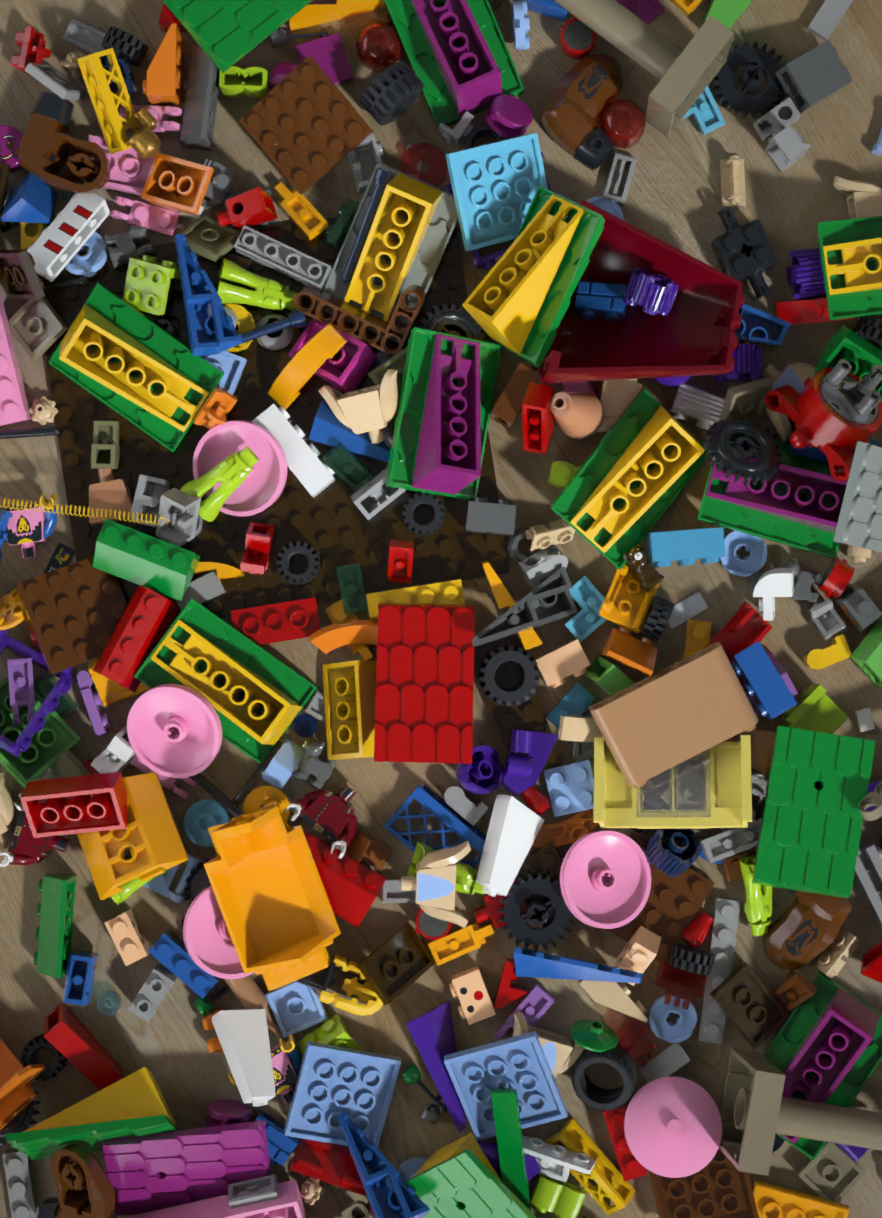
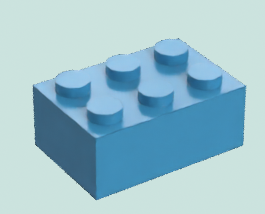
(685, 547)

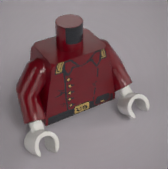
(329, 815)
(30, 850)

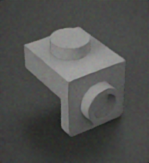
(460, 131)
(826, 619)

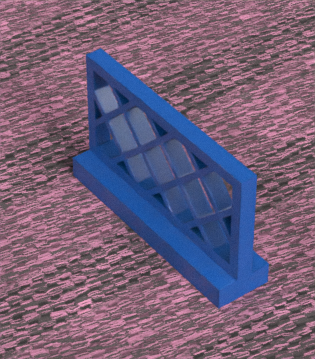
(447, 816)

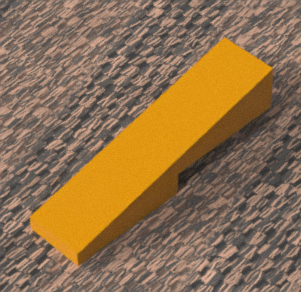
(323, 13)
(503, 599)

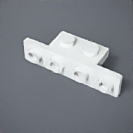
(556, 1160)

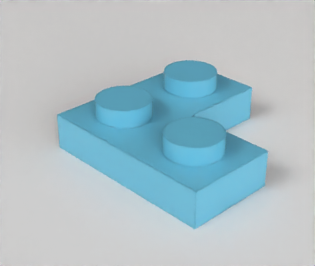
(706, 113)
(588, 618)

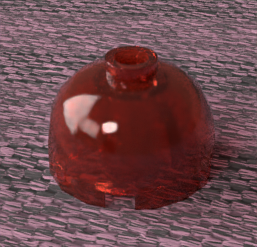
(378, 45)
(623, 123)

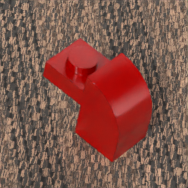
(257, 548)

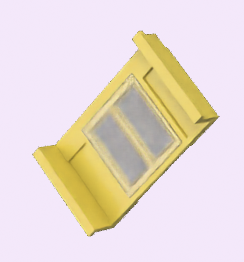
(696, 794)

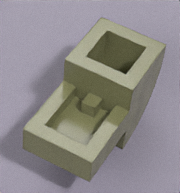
(105, 446)

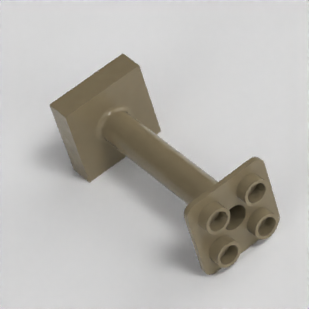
(681, 72)
(756, 1112)

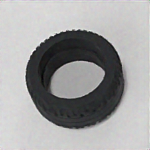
(598, 1097)

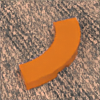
(339, 635)
(567, 830)

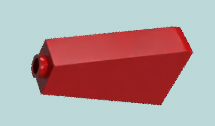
(81, 1047)

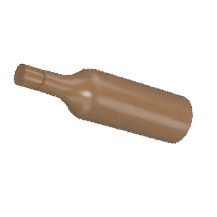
(252, 997)

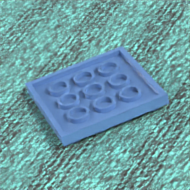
(506, 1065)
(339, 1082)

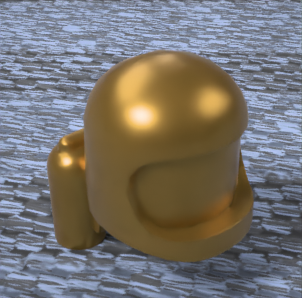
(145, 140)

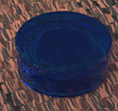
(305, 725)

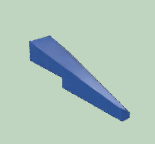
(207, 321)
(330, 432)
(545, 965)
(383, 1186)

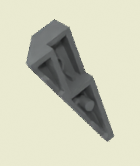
(541, 606)

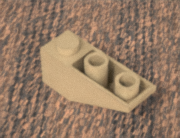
(615, 997)

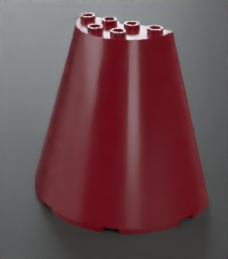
(690, 341)

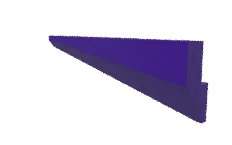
(434, 1039)

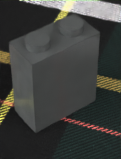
(814, 76)

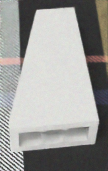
(506, 844)
(247, 1051)

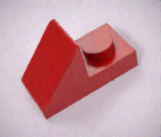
(400, 561)
(505, 990)

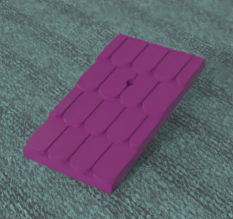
(184, 1165)

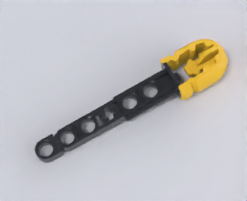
(325, 977)

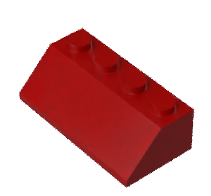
(135, 637)
(75, 804)
(347, 882)

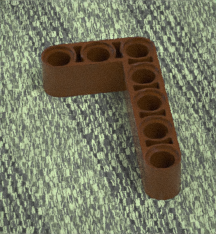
(364, 319)

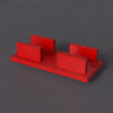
(278, 621)
(741, 630)
(328, 1164)

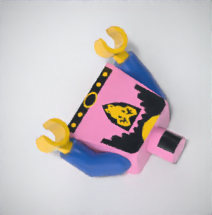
(31, 527)
(286, 1066)

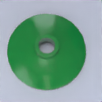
(594, 1035)

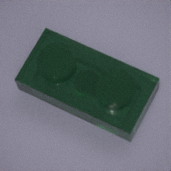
(346, 214)
(348, 467)
(352, 588)
(45, 684)

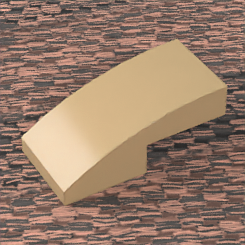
(578, 728)

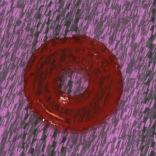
(430, 154)

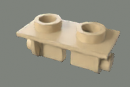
(732, 182)
(558, 533)
(830, 960)

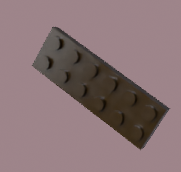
(525, 716)

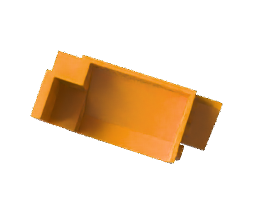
(271, 897)

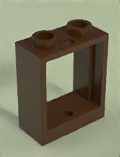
(510, 401)

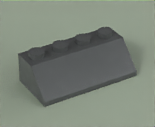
(200, 102)

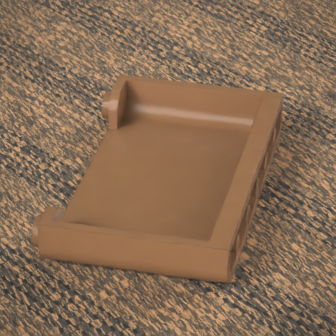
(674, 715)

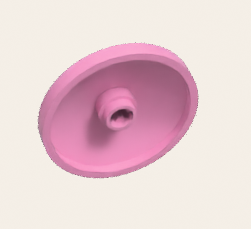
(269, 473)
(174, 730)
(605, 879)
(209, 939)
(672, 1127)

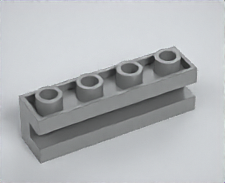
(282, 258)
(869, 877)

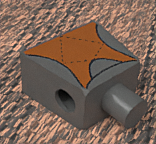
(857, 608)

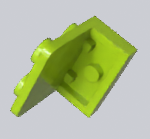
(149, 283)
(815, 712)
(331, 1033)

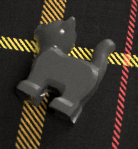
(123, 247)
(802, 582)
(311, 765)

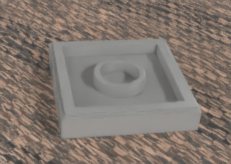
(55, 81)

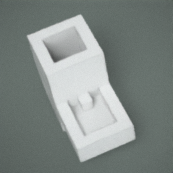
(772, 584)
(116, 755)

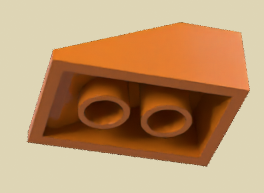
(165, 72)
(176, 184)
(630, 652)

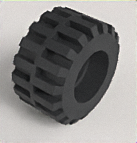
(391, 93)
(530, 675)

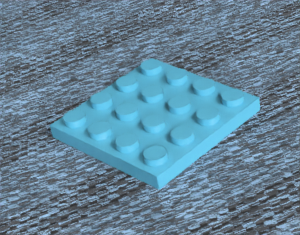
(495, 188)

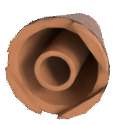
(577, 413)

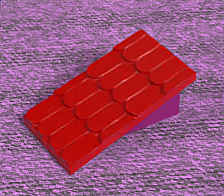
(424, 683)

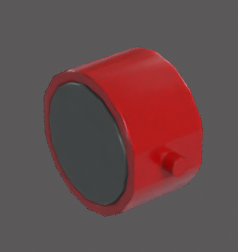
(576, 39)
(836, 578)
(431, 927)

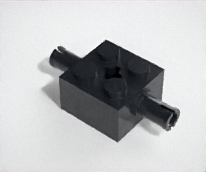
(746, 238)

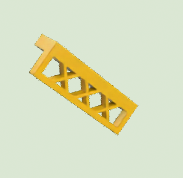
(97, 83)
(604, 1173)

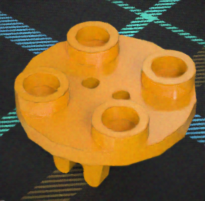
(11, 611)
(265, 795)

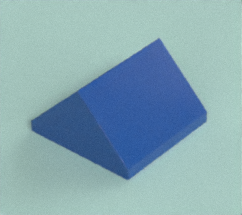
(30, 202)

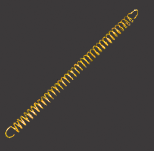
(57, 506)

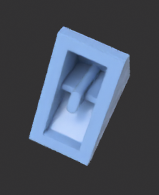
(283, 764)

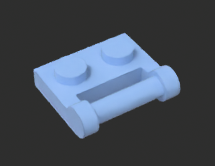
(162, 883)

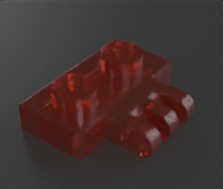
(679, 984)
(632, 1039)

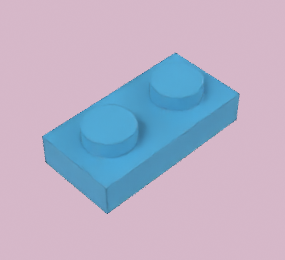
(571, 704)

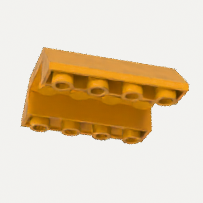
(148, 831)

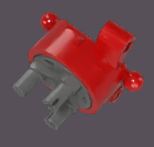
(832, 413)

